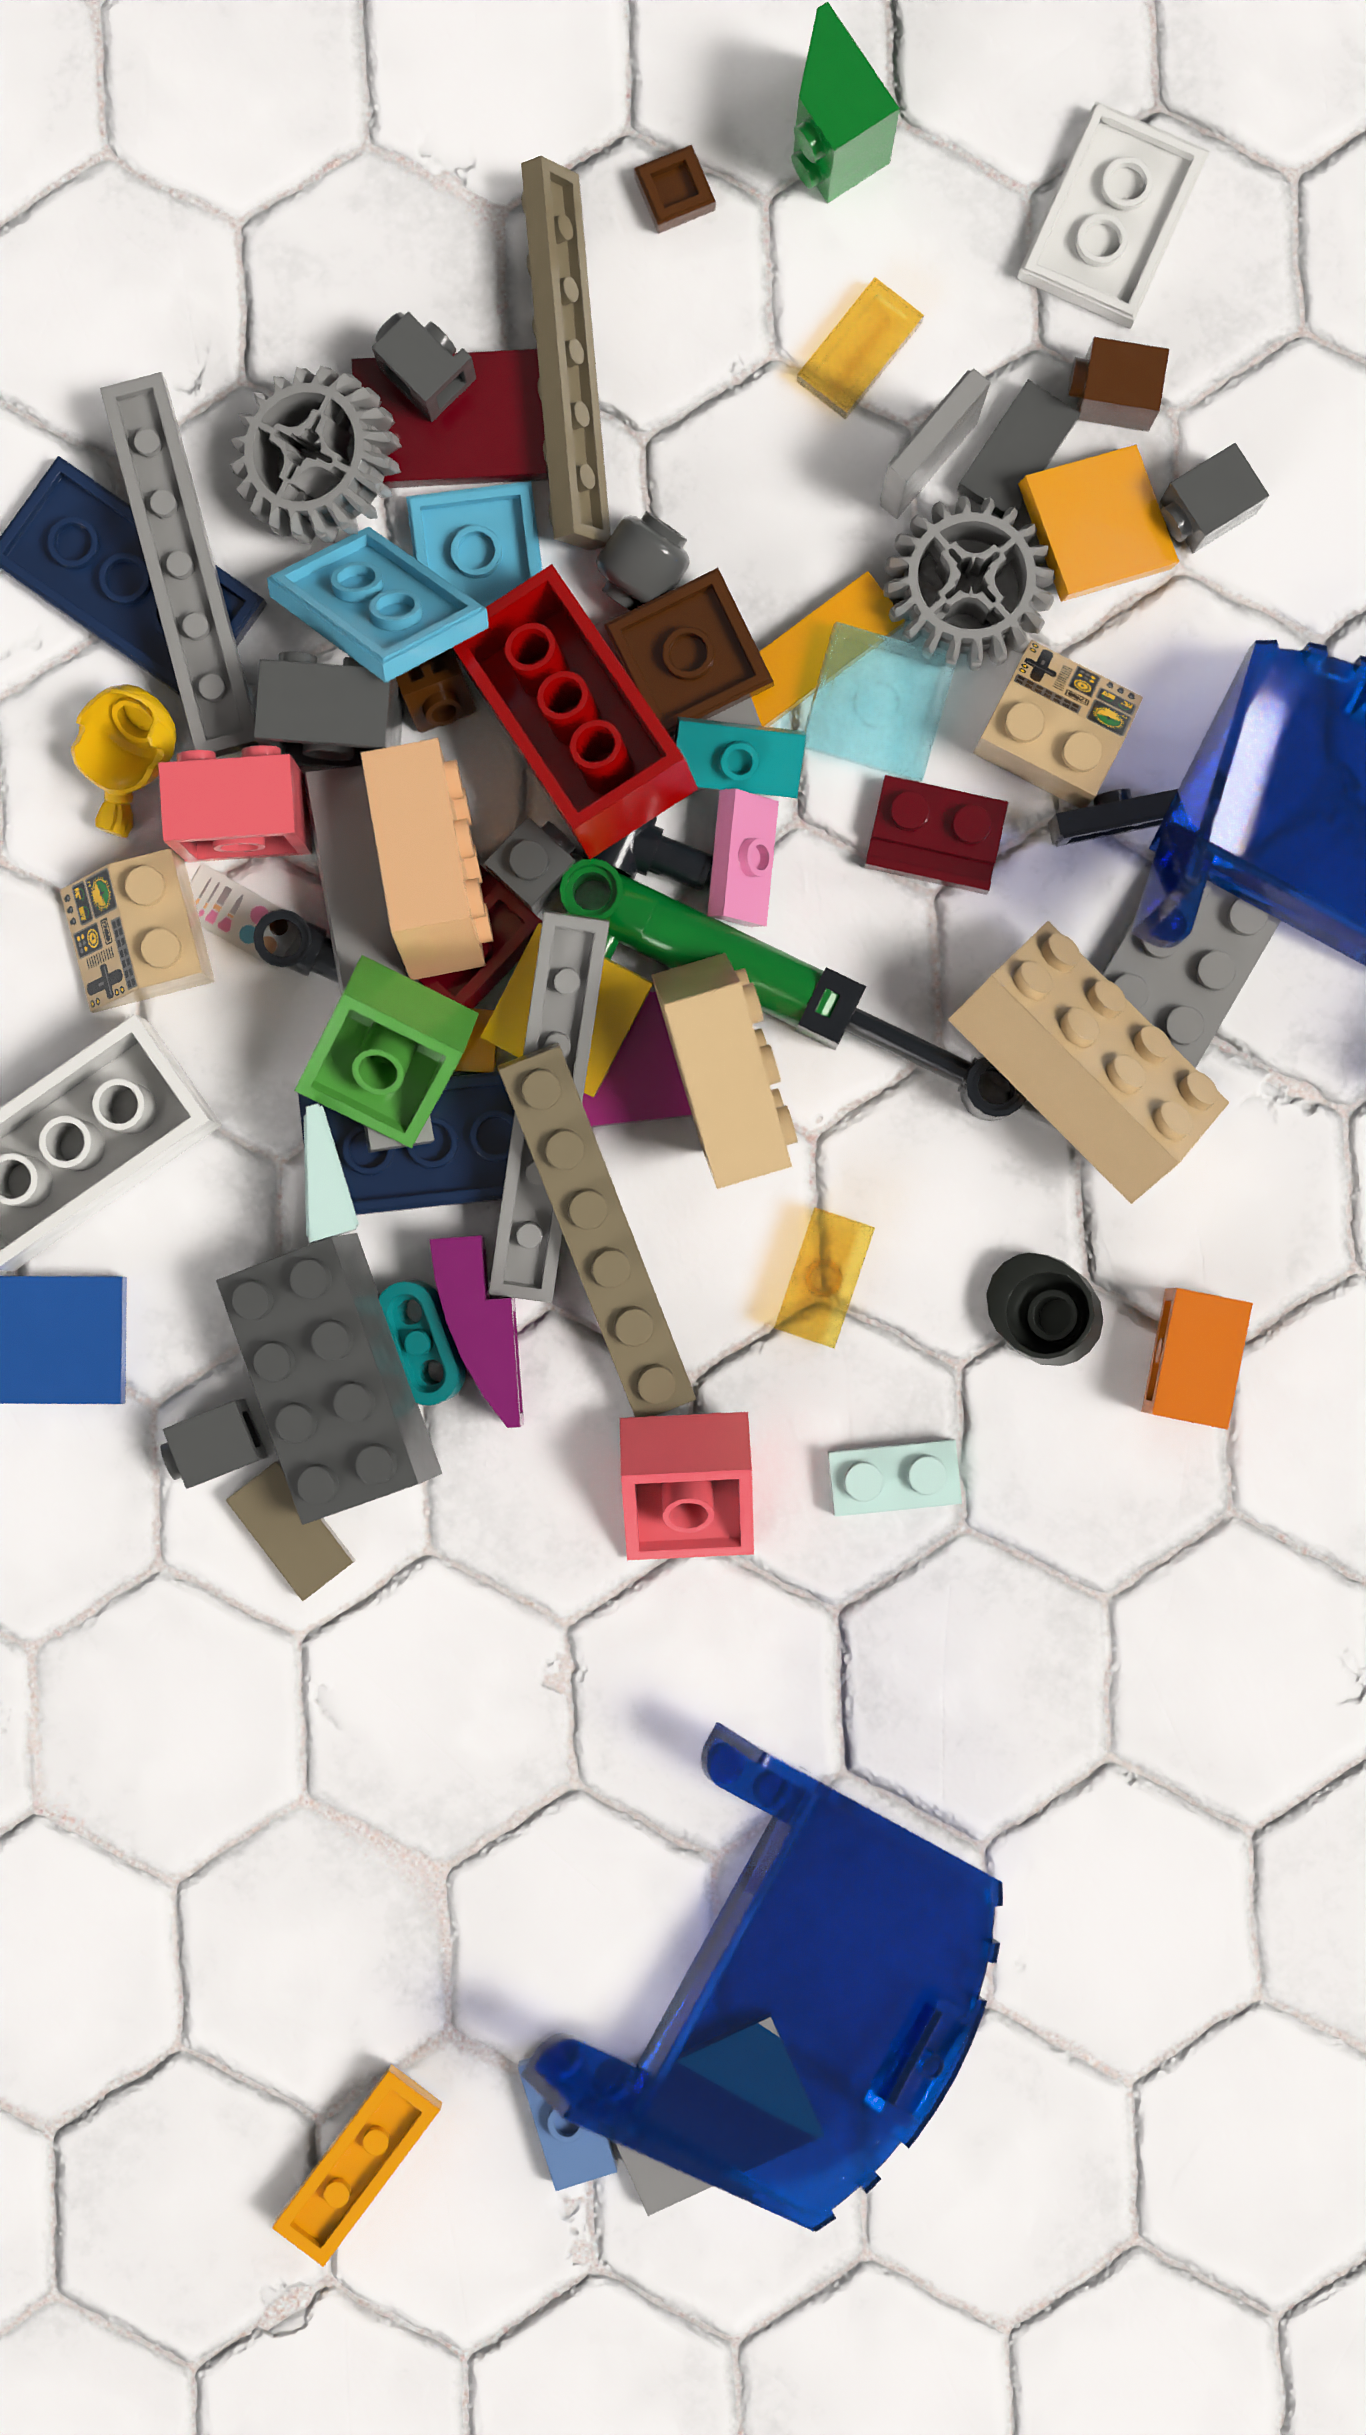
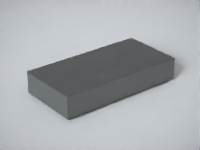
(1018, 447)

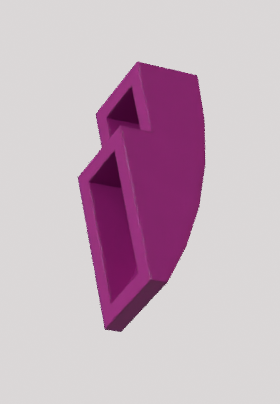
(479, 1325)

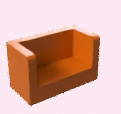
(1197, 1357)

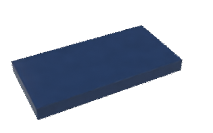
(86, 560)
(460, 1165)

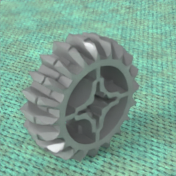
(330, 409)
(952, 561)

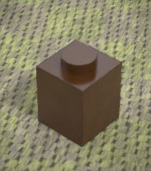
(1119, 383)

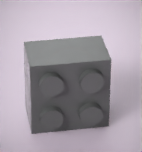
(325, 710)

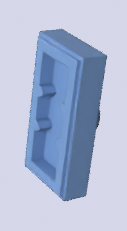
(570, 2151)

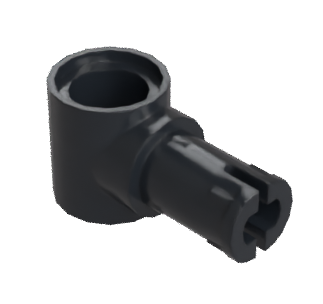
(652, 852)
(312, 955)

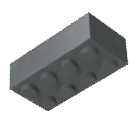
(328, 1377)

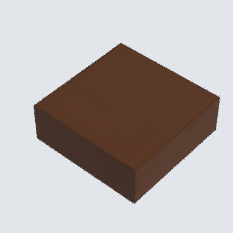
(674, 189)

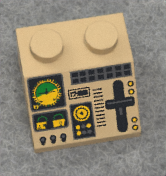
(1058, 725)
(136, 930)

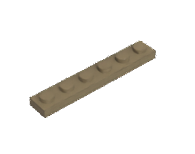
(565, 354)
(596, 1231)

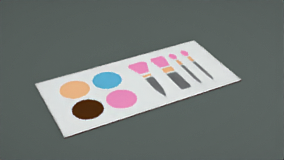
(234, 911)

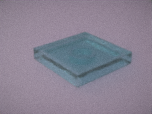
(878, 702)

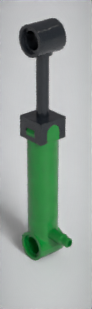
(788, 988)

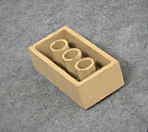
(1090, 1062)

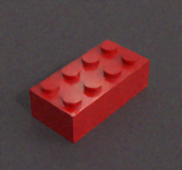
(574, 713)

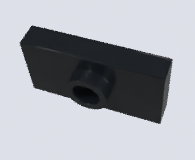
(1111, 815)

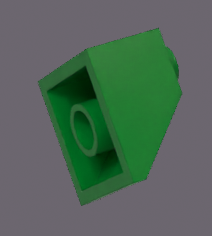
(842, 112)

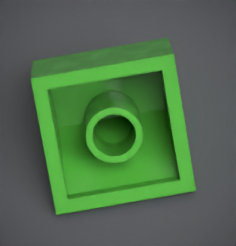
(387, 1051)

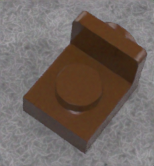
(436, 692)

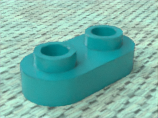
(423, 1341)

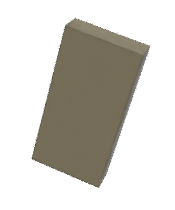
(302, 1553)

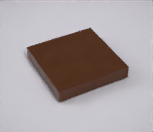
(690, 652)

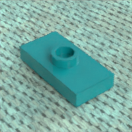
(742, 756)

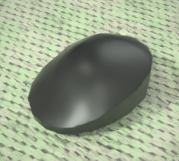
(1044, 1309)

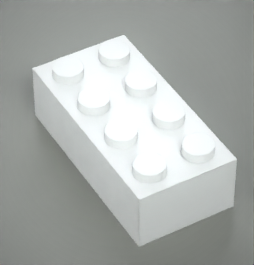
(92, 1136)

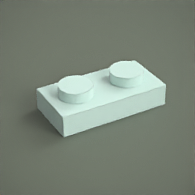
(894, 1477)

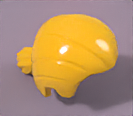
(119, 749)

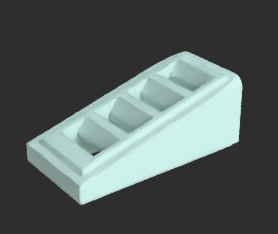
(326, 1191)

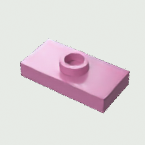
(743, 858)

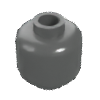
(642, 560)

